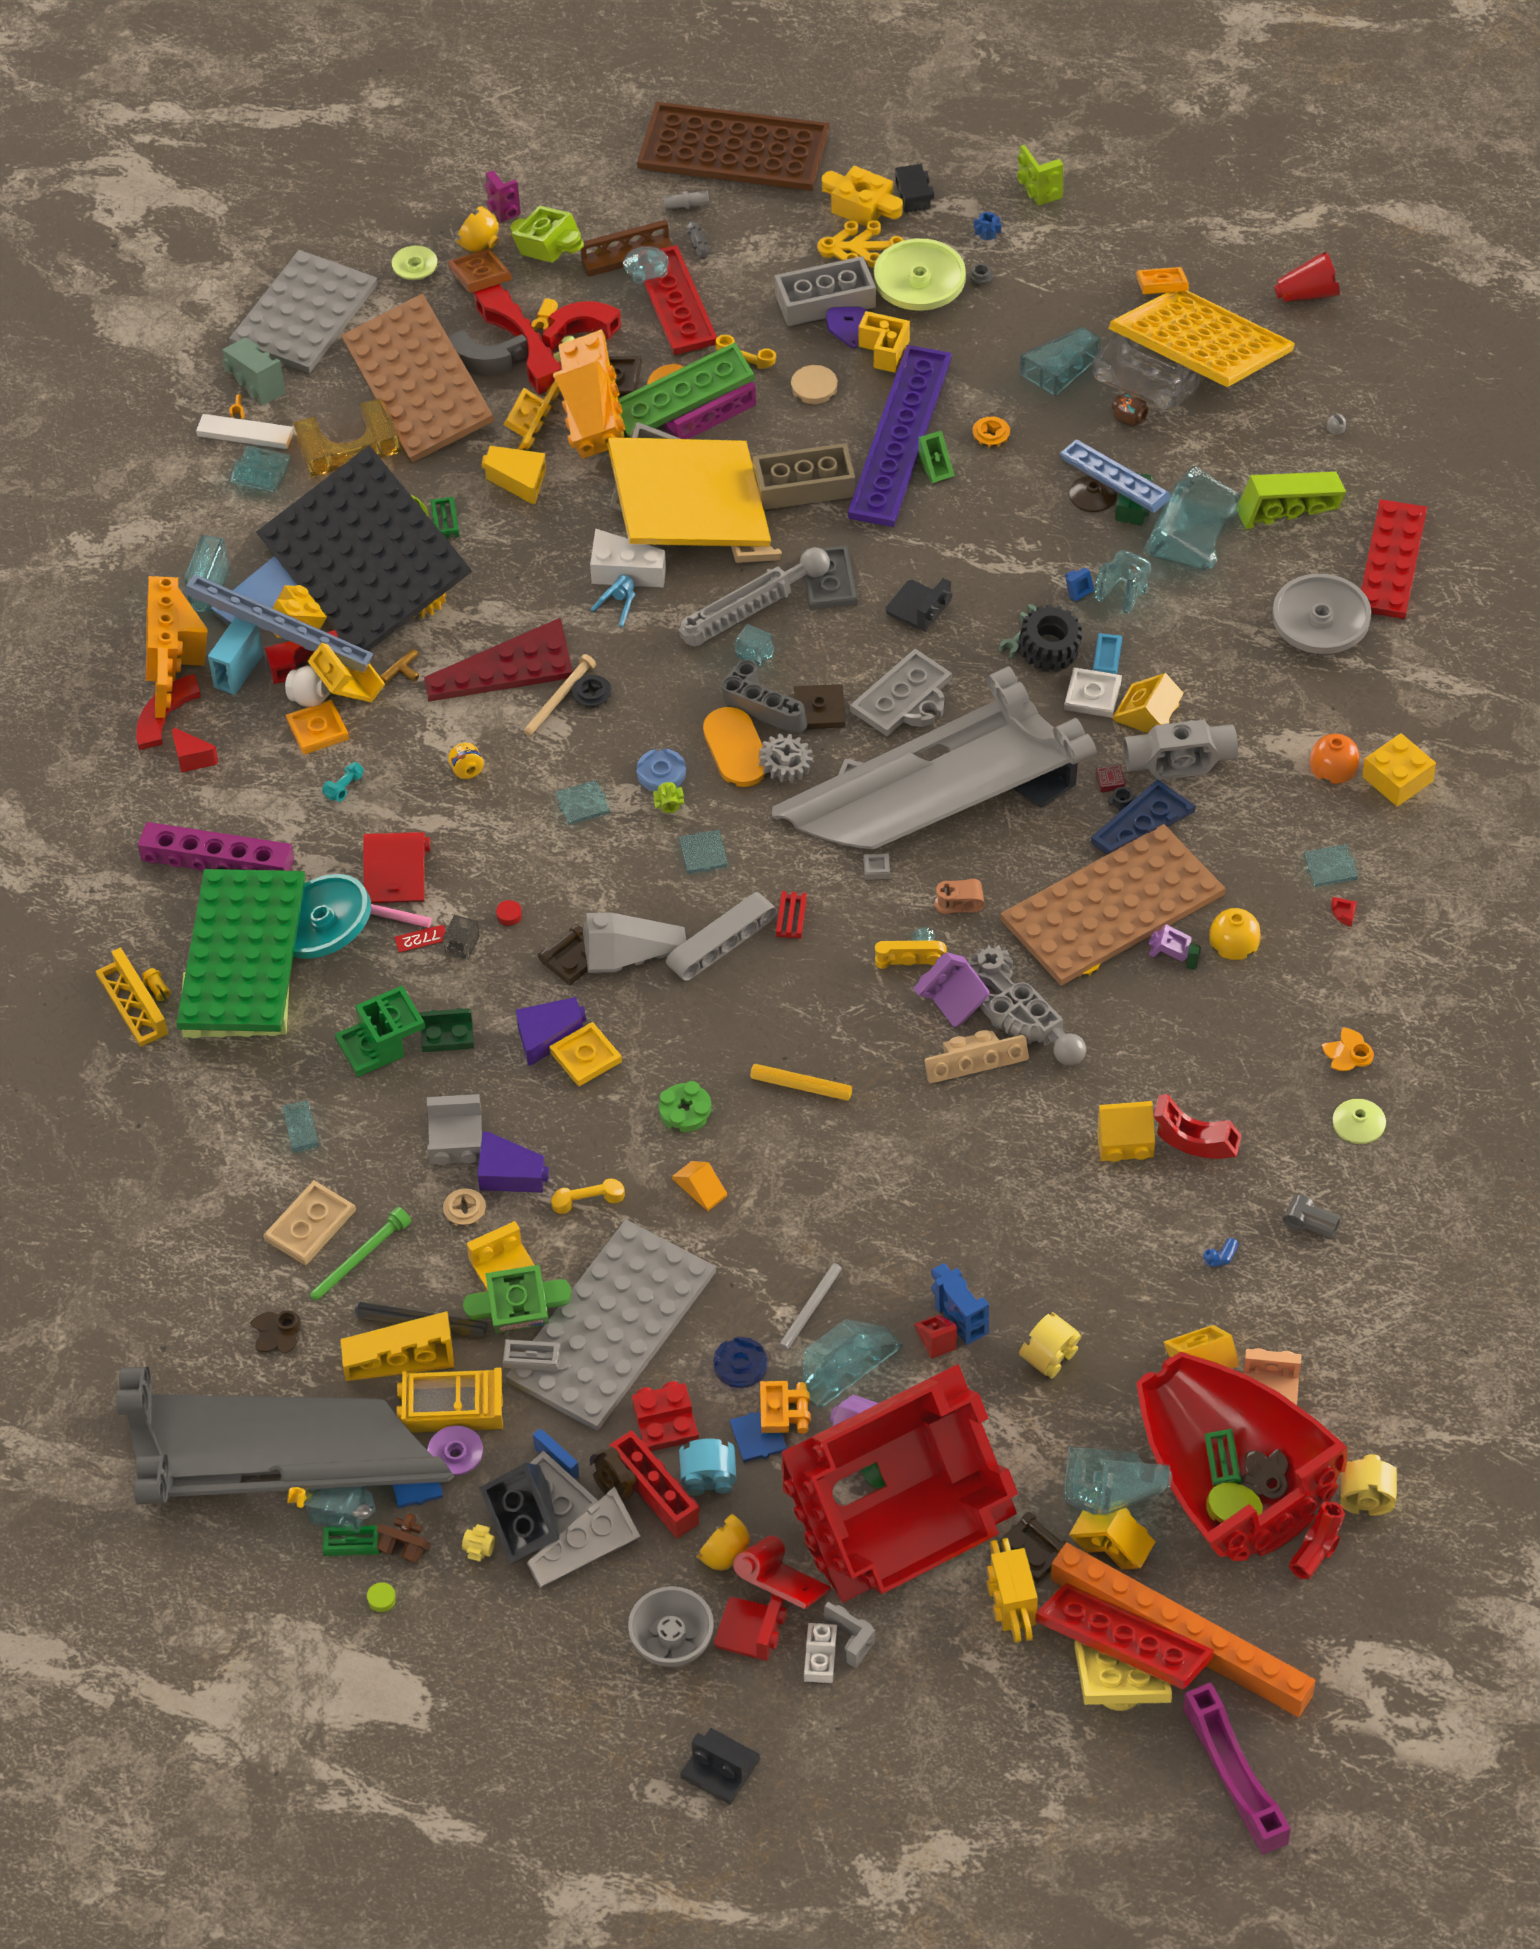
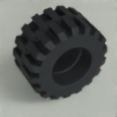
(1050, 622)

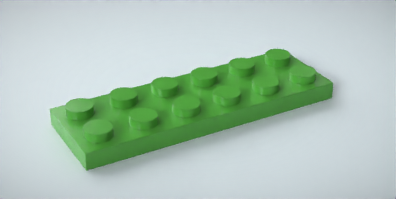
(686, 389)

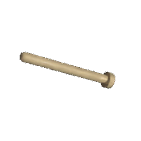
(586, 663)

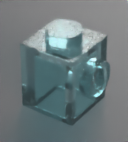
(754, 645)

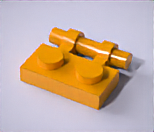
(774, 1407)

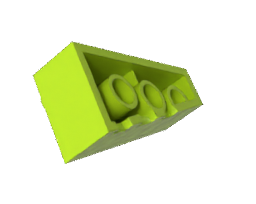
(1289, 496)

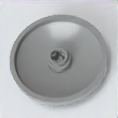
(1321, 613)

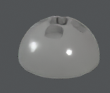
(669, 1614)

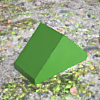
(934, 457)

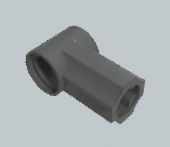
(1304, 1214)

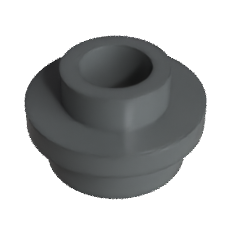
(981, 274)

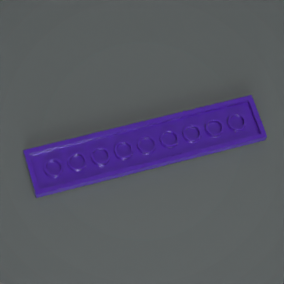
(896, 439)

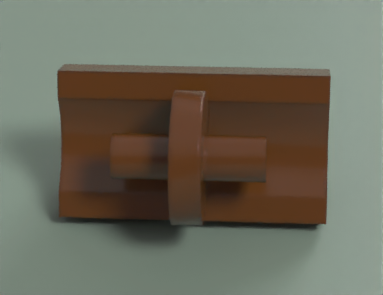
(390, 1537)

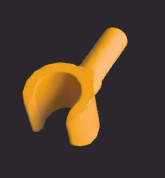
(237, 408)

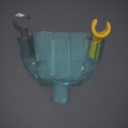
(335, 1506)

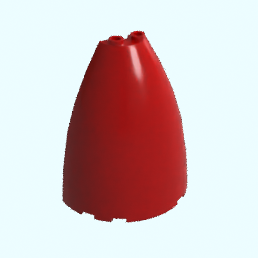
(1206, 1397)

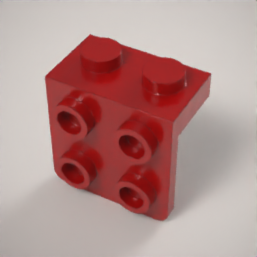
(751, 1627)

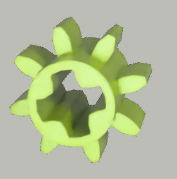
(668, 797)

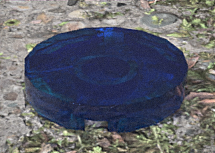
(740, 1362)

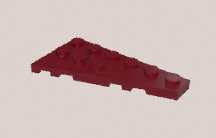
(521, 661)

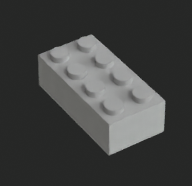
(812, 291)

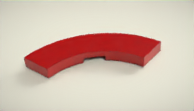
(149, 728)

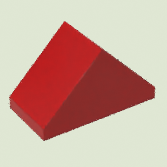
(193, 752)
(937, 1335)

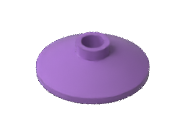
(457, 1440)

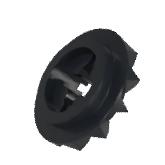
(597, 684)

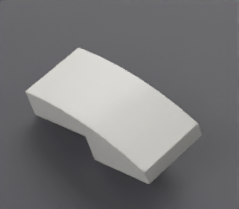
(820, 1653)

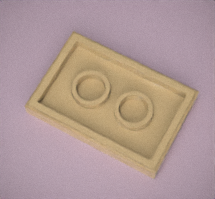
(309, 1222)

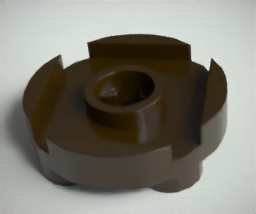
(612, 1473)

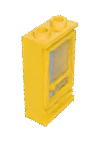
(451, 1399)

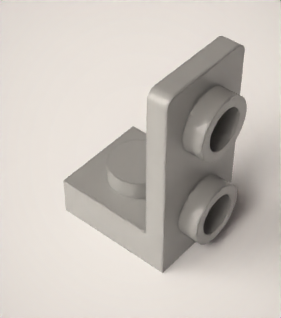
(862, 1633)

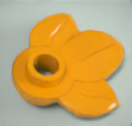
(1346, 1052)

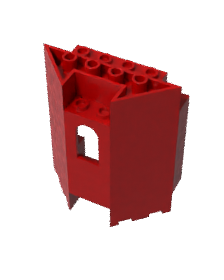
(938, 1492)

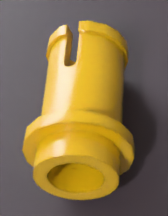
(153, 980)

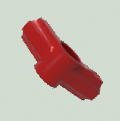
(1319, 1541)

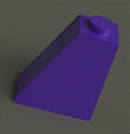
(547, 1024)
(510, 1166)

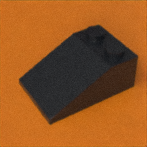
(521, 1511)

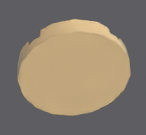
(814, 384)

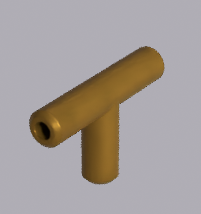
(401, 666)

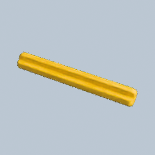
(801, 1082)

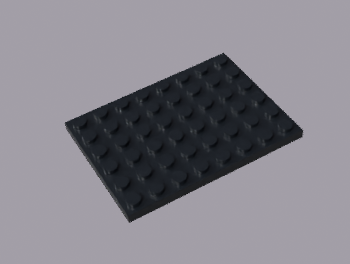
(364, 551)

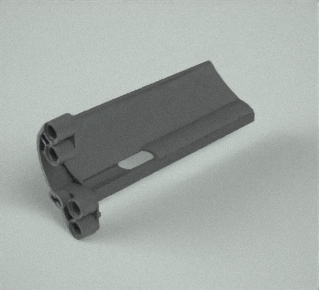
(315, 1443)

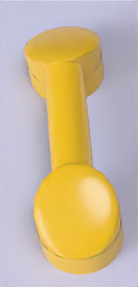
(765, 357)
(563, 1198)

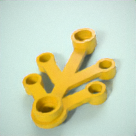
(834, 245)

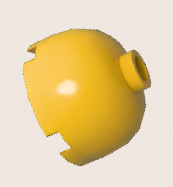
(479, 231)
(1235, 934)
(725, 1544)

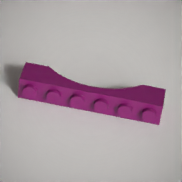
(1253, 1803)

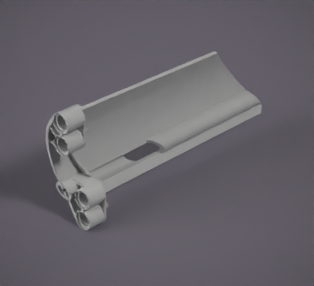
(903, 793)

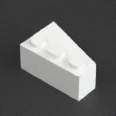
(616, 557)

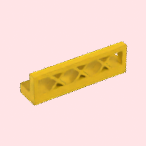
(139, 992)

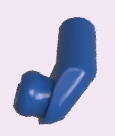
(1218, 1258)

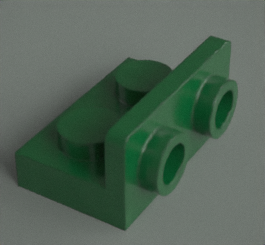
(447, 1030)

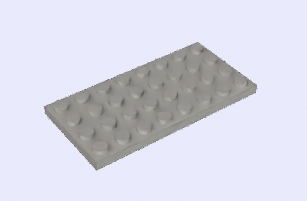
(614, 1323)

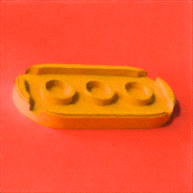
(734, 746)

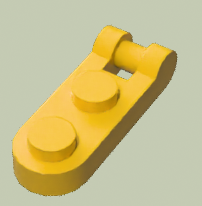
(908, 952)

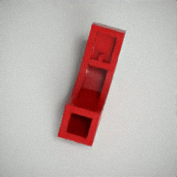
(580, 318)
(1193, 1136)

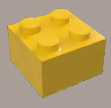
(1399, 769)

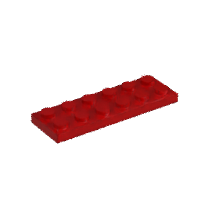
(680, 307)
(1393, 557)
(1124, 1636)

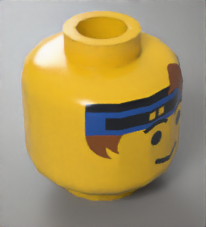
(465, 760)

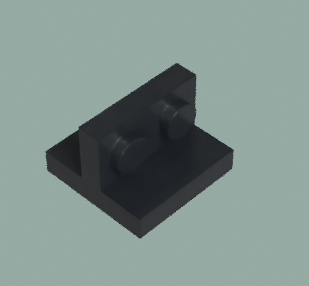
(719, 1765)

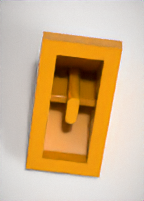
(701, 1184)

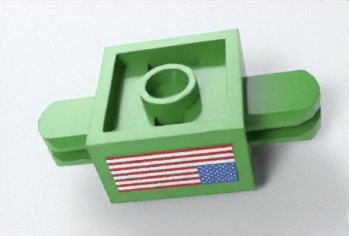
(517, 1299)

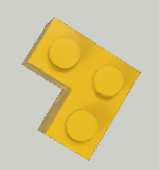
(886, 337)
(298, 604)
(1115, 1534)

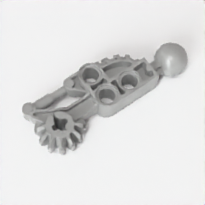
(1022, 1007)

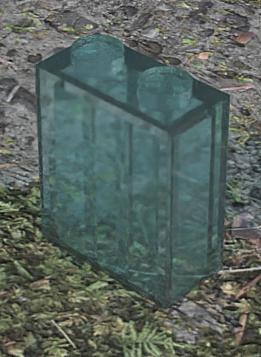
(208, 562)

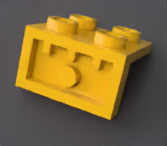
(498, 1251)

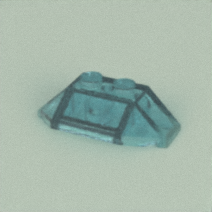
(845, 1357)

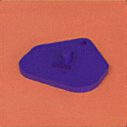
(845, 330)

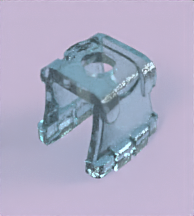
(1119, 569)

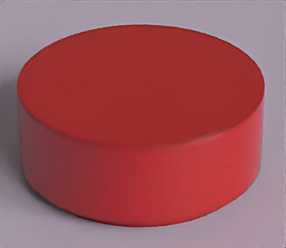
(508, 913)

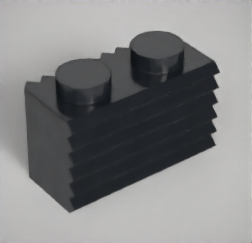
(913, 187)

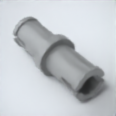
(686, 200)

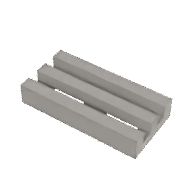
(531, 1359)

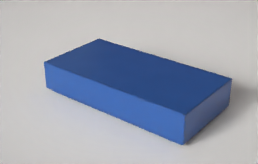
(545, 1443)

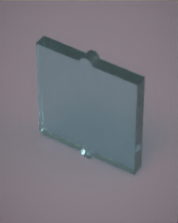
(582, 802)
(703, 851)
(1330, 865)

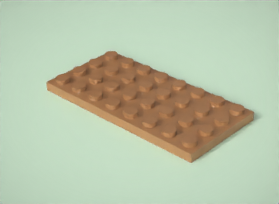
(418, 377)
(1112, 904)

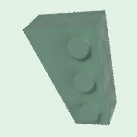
(254, 370)

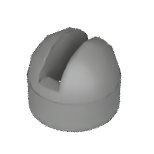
(1334, 422)

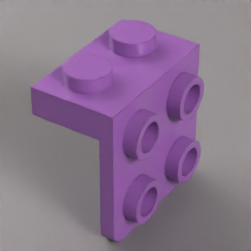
(953, 988)

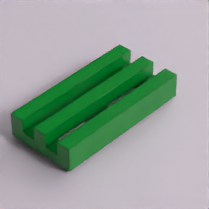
(446, 531)
(1233, 1453)
(350, 1545)

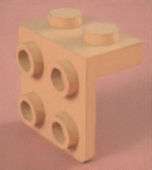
(1275, 1370)

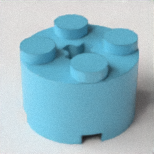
(707, 1466)

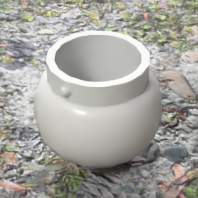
(306, 687)

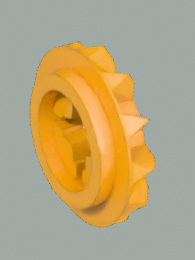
(995, 425)

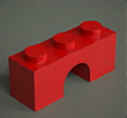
(286, 657)

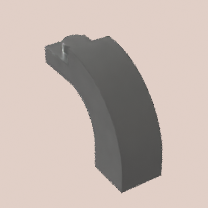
(489, 359)

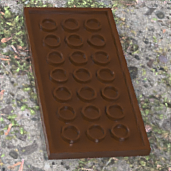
(733, 146)

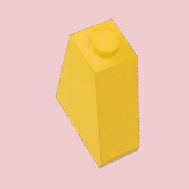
(515, 471)

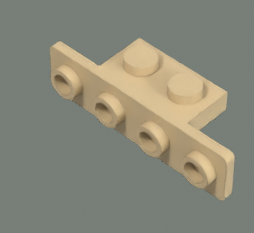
(975, 1055)

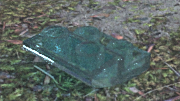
(260, 469)

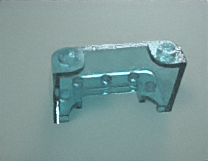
(1192, 520)
(1111, 1479)

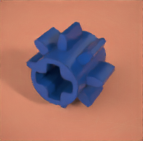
(987, 226)

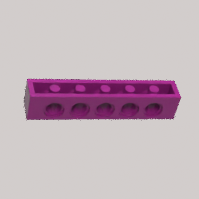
(211, 850)

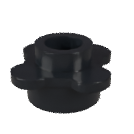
(1120, 794)

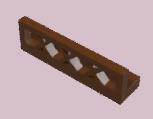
(611, 258)

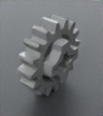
(785, 758)

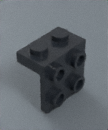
(920, 604)
(1049, 785)

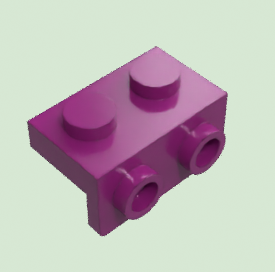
(502, 197)

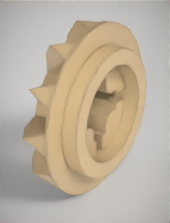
(453, 1205)

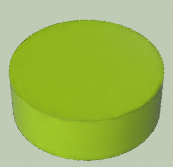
(381, 1597)

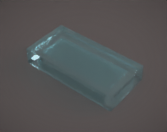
(300, 1126)

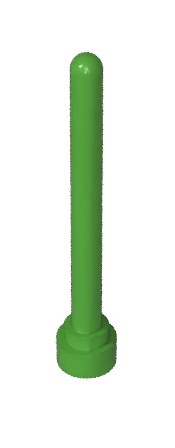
(397, 1220)

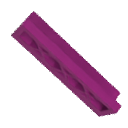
(713, 412)

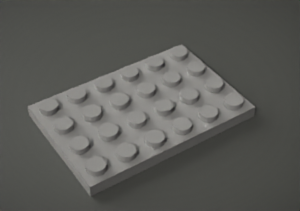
(305, 310)

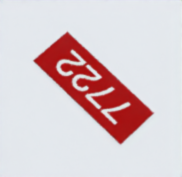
(420, 938)

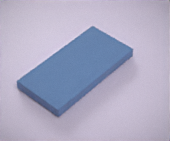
(262, 586)

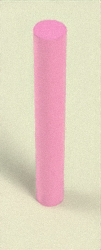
(400, 916)

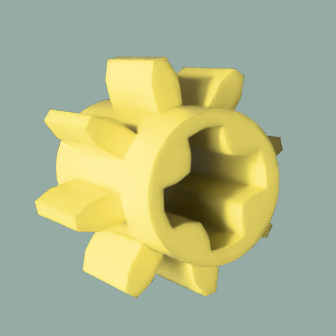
(478, 1542)

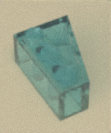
(1060, 360)

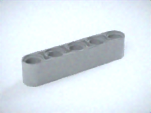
(721, 936)

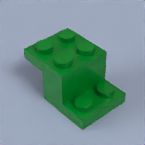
(379, 1031)

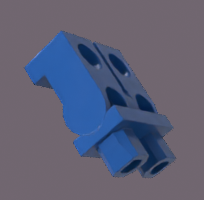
(959, 1304)

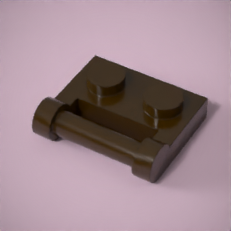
(573, 963)
(1038, 1559)

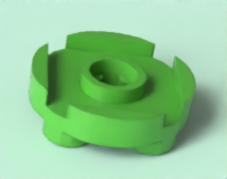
(680, 1094)

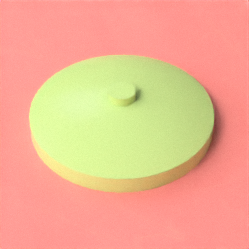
(919, 274)

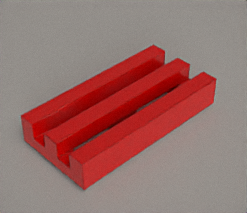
(793, 898)

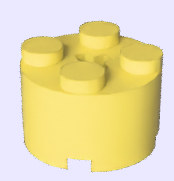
(1050, 1344)
(1368, 1486)

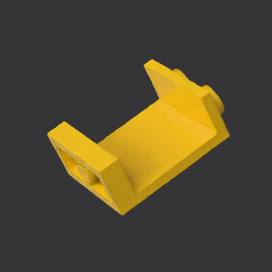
(342, 679)

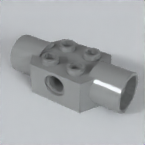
(1180, 749)

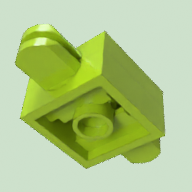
(547, 234)

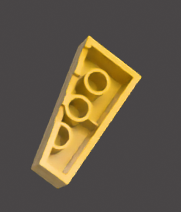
(408, 1347)

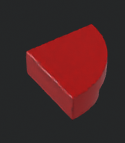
(1343, 910)

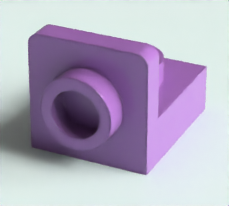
(1170, 942)

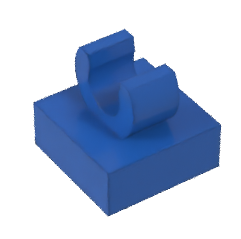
(1079, 583)

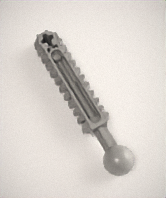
(751, 598)

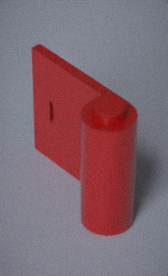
(395, 866)
(764, 1568)

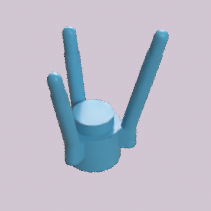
(620, 590)

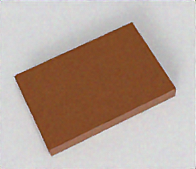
(479, 270)

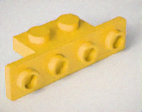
(527, 412)

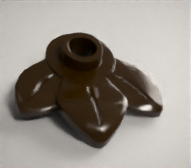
(274, 1333)
(1263, 1470)

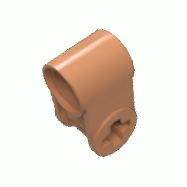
(961, 895)

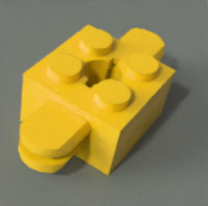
(861, 196)
(1012, 1590)

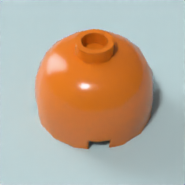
(1334, 758)

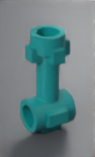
(337, 790)

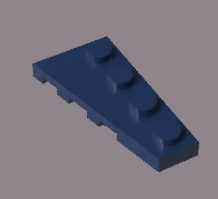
(1143, 815)

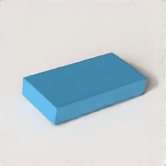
(1107, 653)

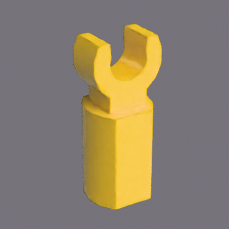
(546, 309)

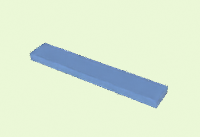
(1115, 476)

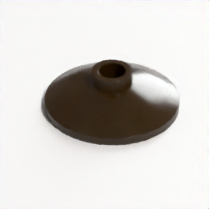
(1091, 494)

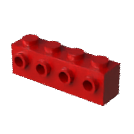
(657, 1486)

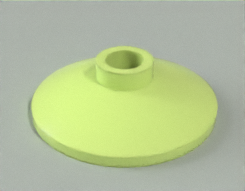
(414, 262)
(1357, 1129)

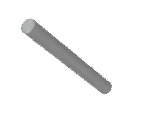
(810, 1306)

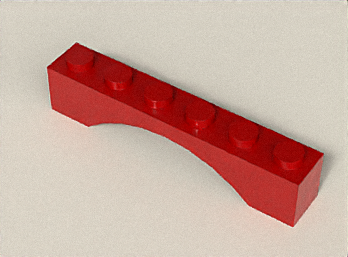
(498, 309)

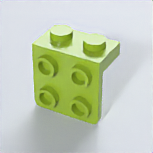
(1042, 181)

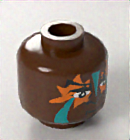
(1130, 409)

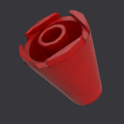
(1309, 281)

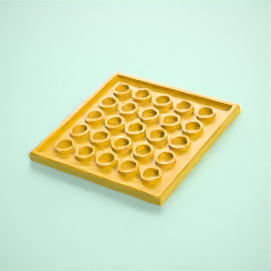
(1202, 336)
(688, 492)

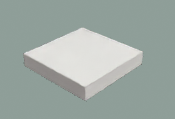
(1093, 692)

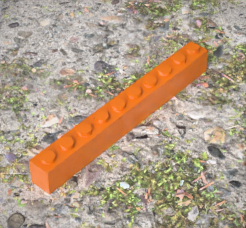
(1231, 1655)

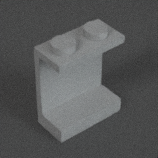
(454, 1129)

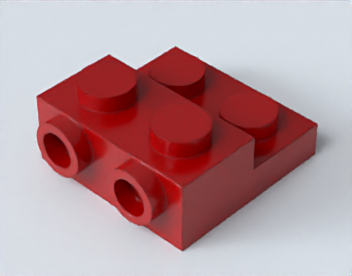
(665, 1416)

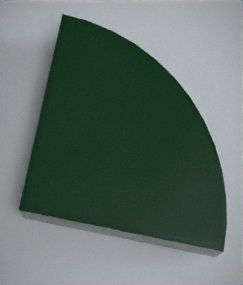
(1193, 956)

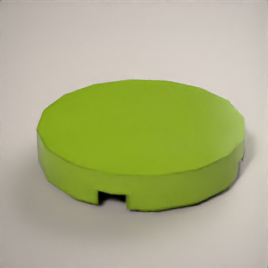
(1230, 1498)

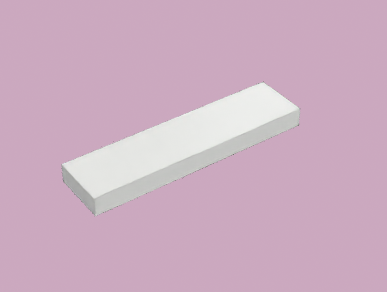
(244, 431)

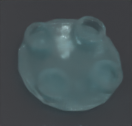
(646, 263)

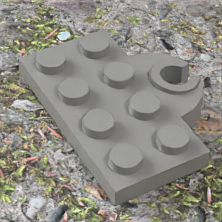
(904, 695)

